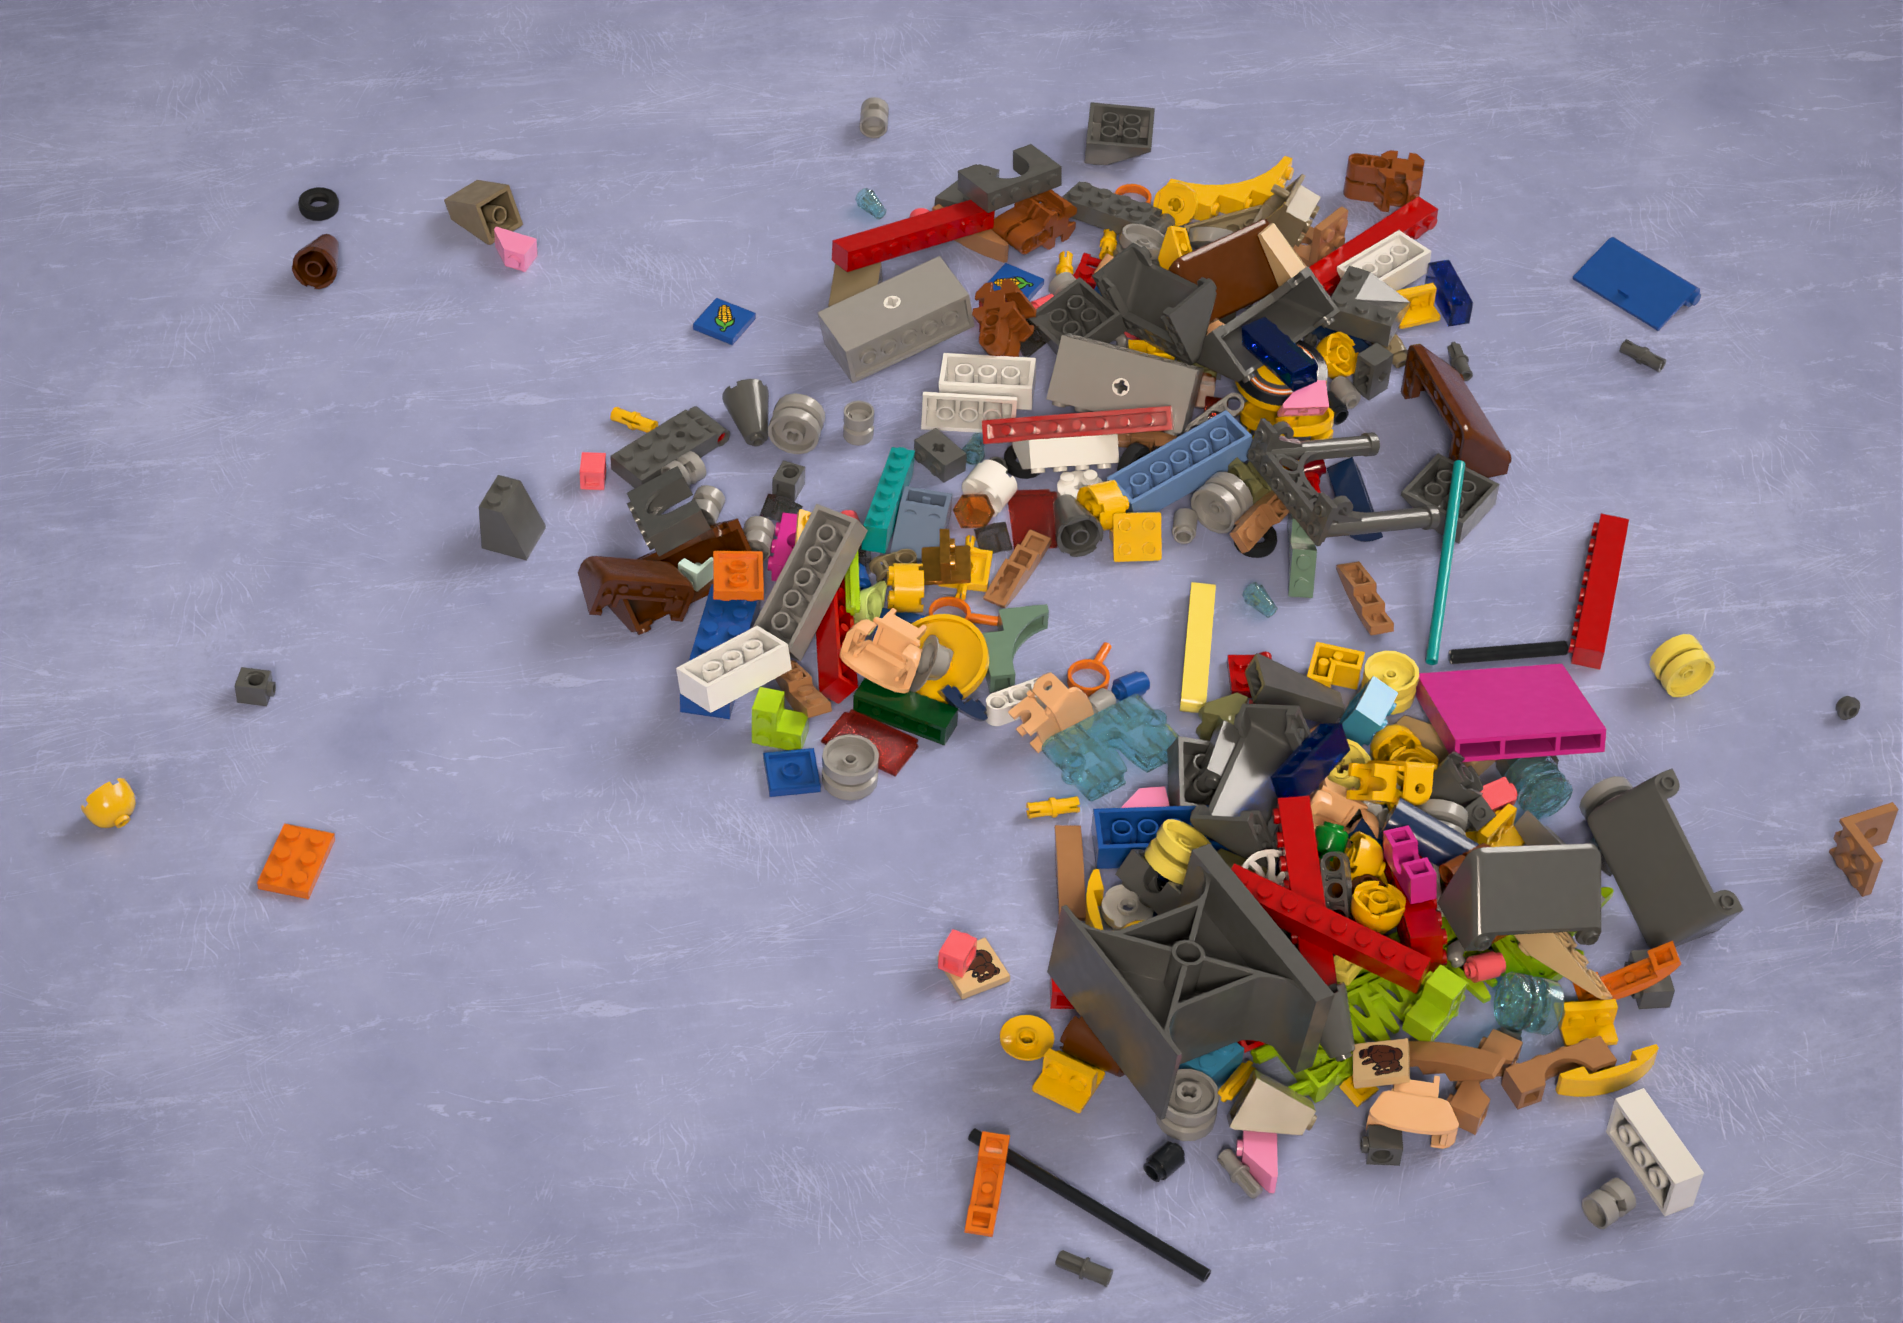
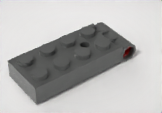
(1114, 211)
(685, 432)

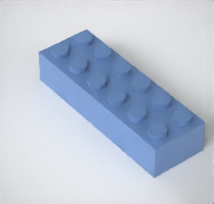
(1183, 464)

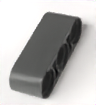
(1218, 408)
(1341, 876)

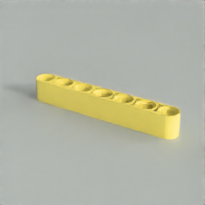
(1197, 647)

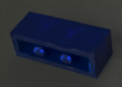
(1451, 294)

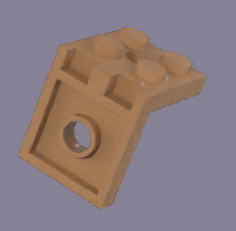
(1323, 238)
(1856, 843)

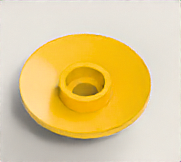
(1026, 1029)

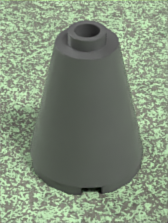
(749, 409)
(1075, 527)
(1455, 781)
(1338, 1032)

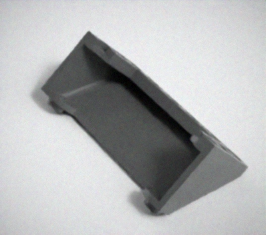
(1158, 303)
(1294, 307)
(1245, 797)
(1658, 865)
(1525, 893)

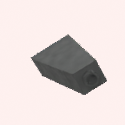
(1279, 685)

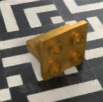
(946, 563)

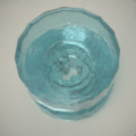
(1539, 785)
(1528, 1003)

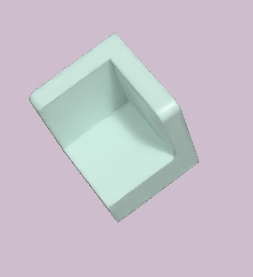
(697, 573)

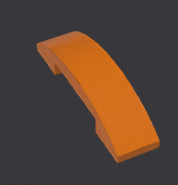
(1639, 975)
(987, 1184)

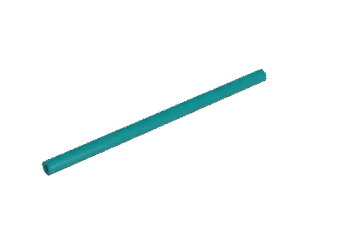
(1445, 563)

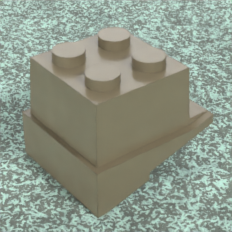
(1291, 210)

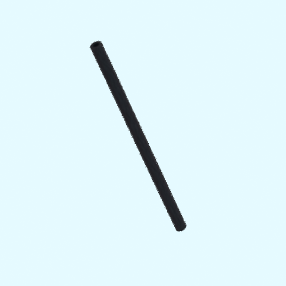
(1102, 1212)

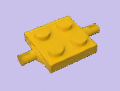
(980, 570)

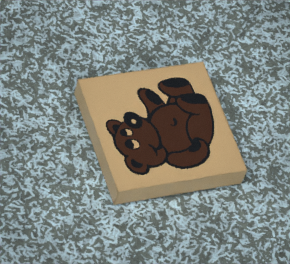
(983, 973)
(1381, 1063)

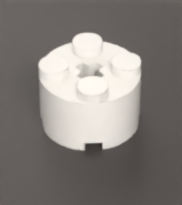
(991, 480)

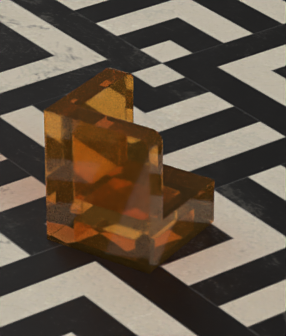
(973, 511)

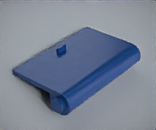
(1636, 283)

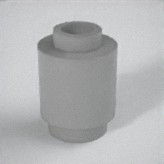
(1345, 391)
(1184, 525)
(1101, 700)

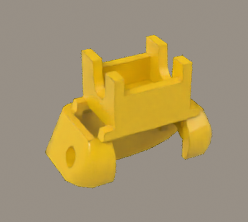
(1380, 778)

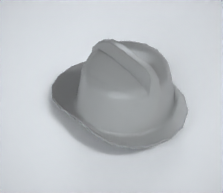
(933, 662)

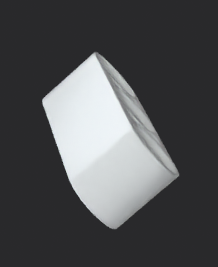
(1004, 700)

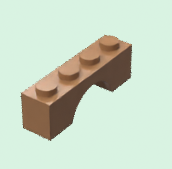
(1526, 1080)
(1470, 1101)

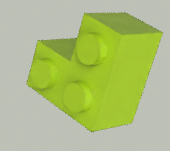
(775, 725)
(1435, 1006)

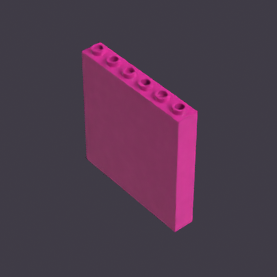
(1510, 712)

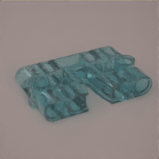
(1088, 752)

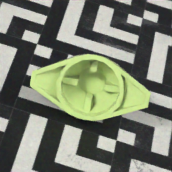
(871, 602)

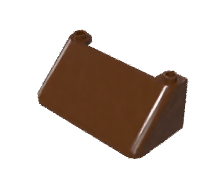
(1235, 266)
(1473, 435)
(723, 536)

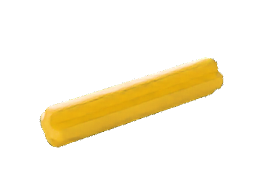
(1236, 1081)

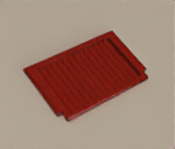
(1032, 511)
(892, 745)

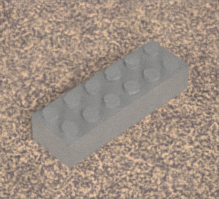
(811, 578)

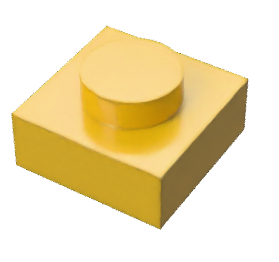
(1357, 1095)

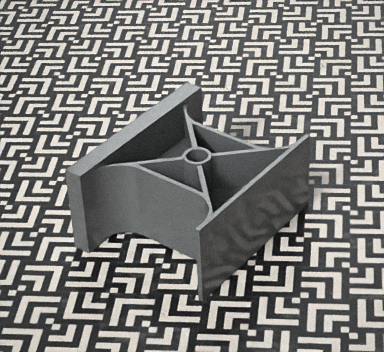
(1191, 982)

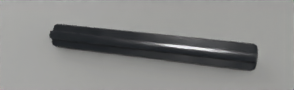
(1508, 652)

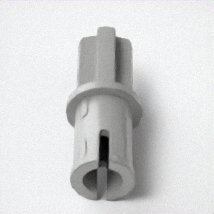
(1239, 1173)

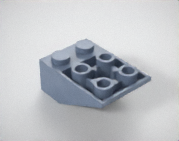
(920, 519)

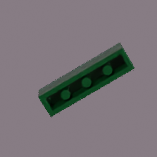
(907, 711)

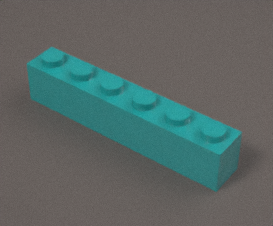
(887, 498)

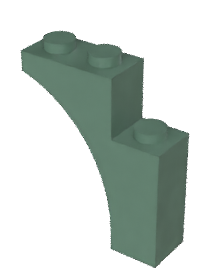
(1301, 560)
(1014, 628)

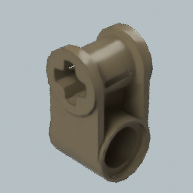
(900, 556)

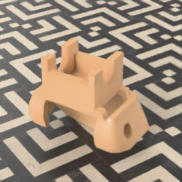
(890, 657)
(1063, 709)
(1331, 806)
(1418, 1110)

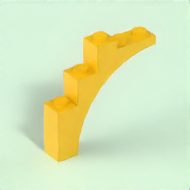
(1240, 195)

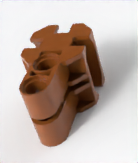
(1383, 179)
(1036, 224)
(1003, 322)

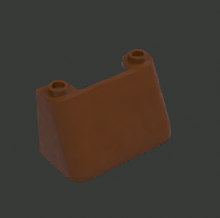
(611, 579)

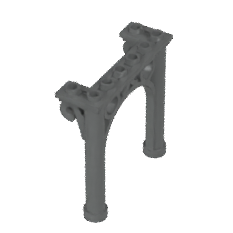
(1313, 510)

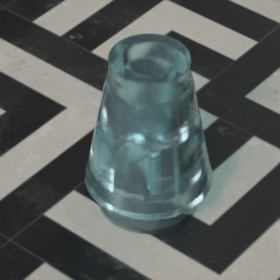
(869, 202)
(975, 449)
(1259, 599)

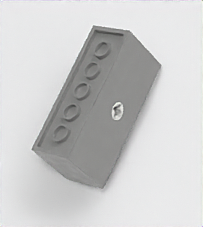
(896, 319)
(1092, 375)

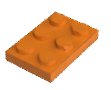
(738, 575)
(296, 861)

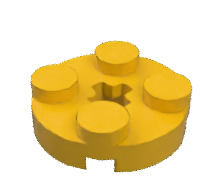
(1186, 197)

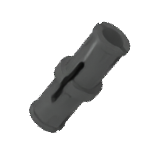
(1642, 355)

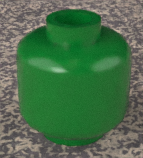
(1331, 838)

